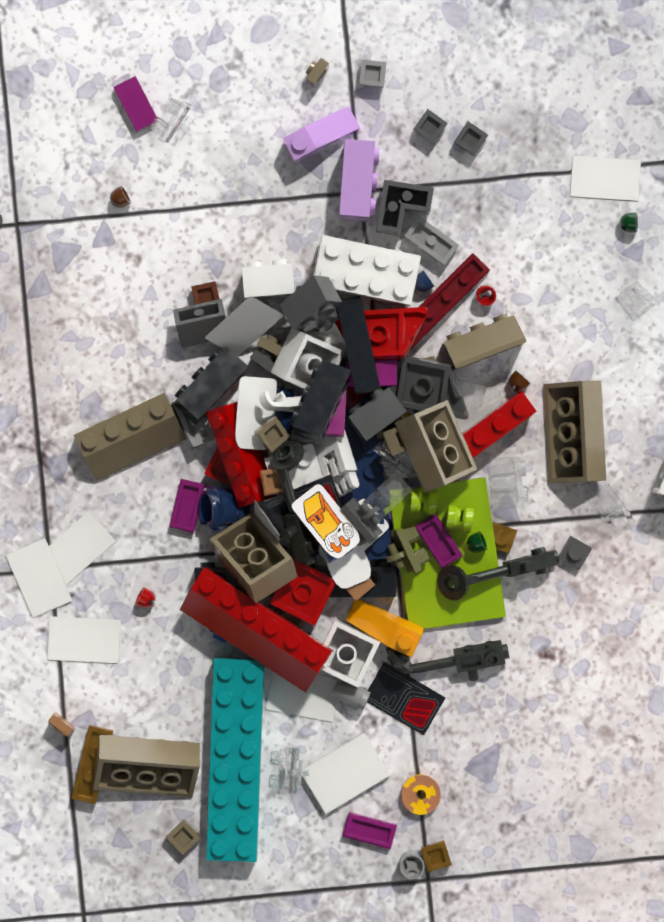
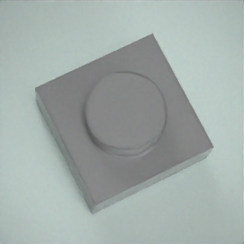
(372, 73)

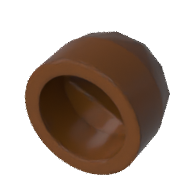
(119, 197)
(521, 382)

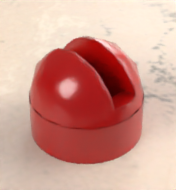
(487, 299)
(144, 597)

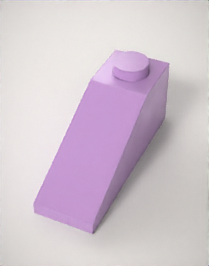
(320, 134)

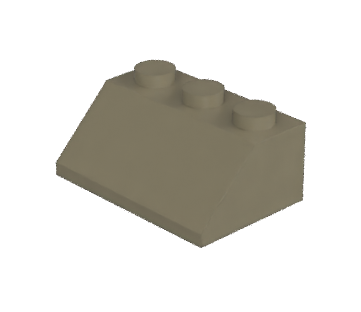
(483, 341)
(436, 446)

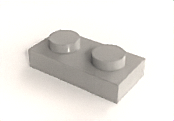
(431, 240)
(196, 434)

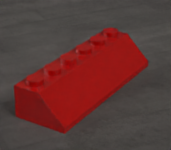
(255, 629)

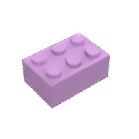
(358, 180)

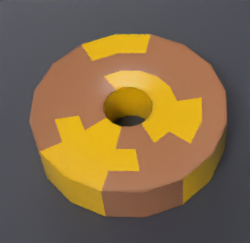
(418, 805)

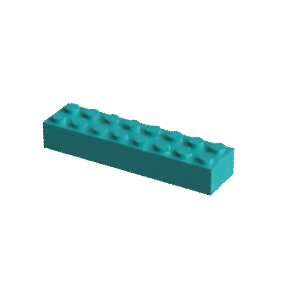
(235, 759)

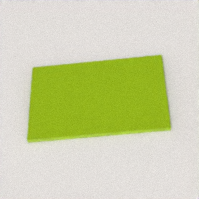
(422, 595)

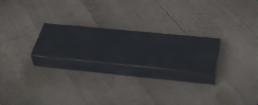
(358, 345)

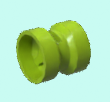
(423, 502)
(453, 518)

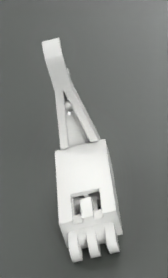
(334, 453)

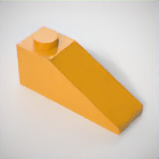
(385, 626)

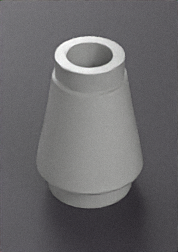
(351, 695)

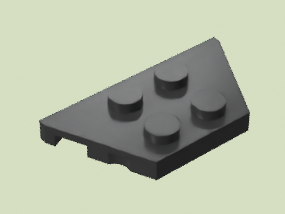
(426, 384)

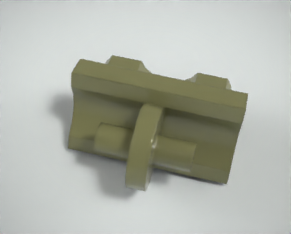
(402, 552)

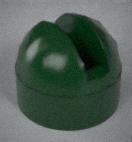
(629, 222)
(477, 542)

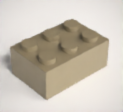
(253, 557)

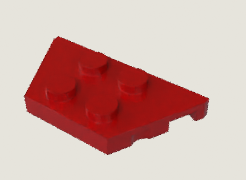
(392, 330)

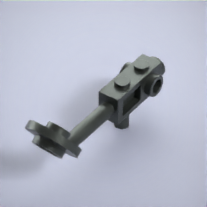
(303, 543)
(538, 561)
(465, 659)

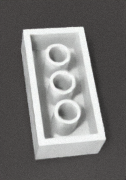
(368, 270)

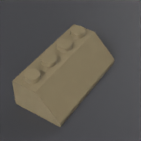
(574, 431)
(130, 436)
(146, 766)

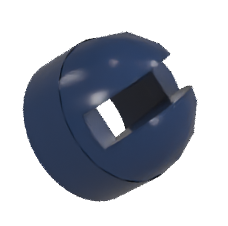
(423, 282)

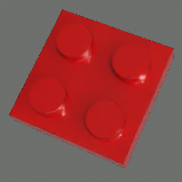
(305, 594)

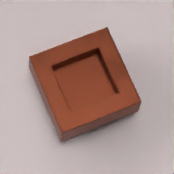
(205, 292)

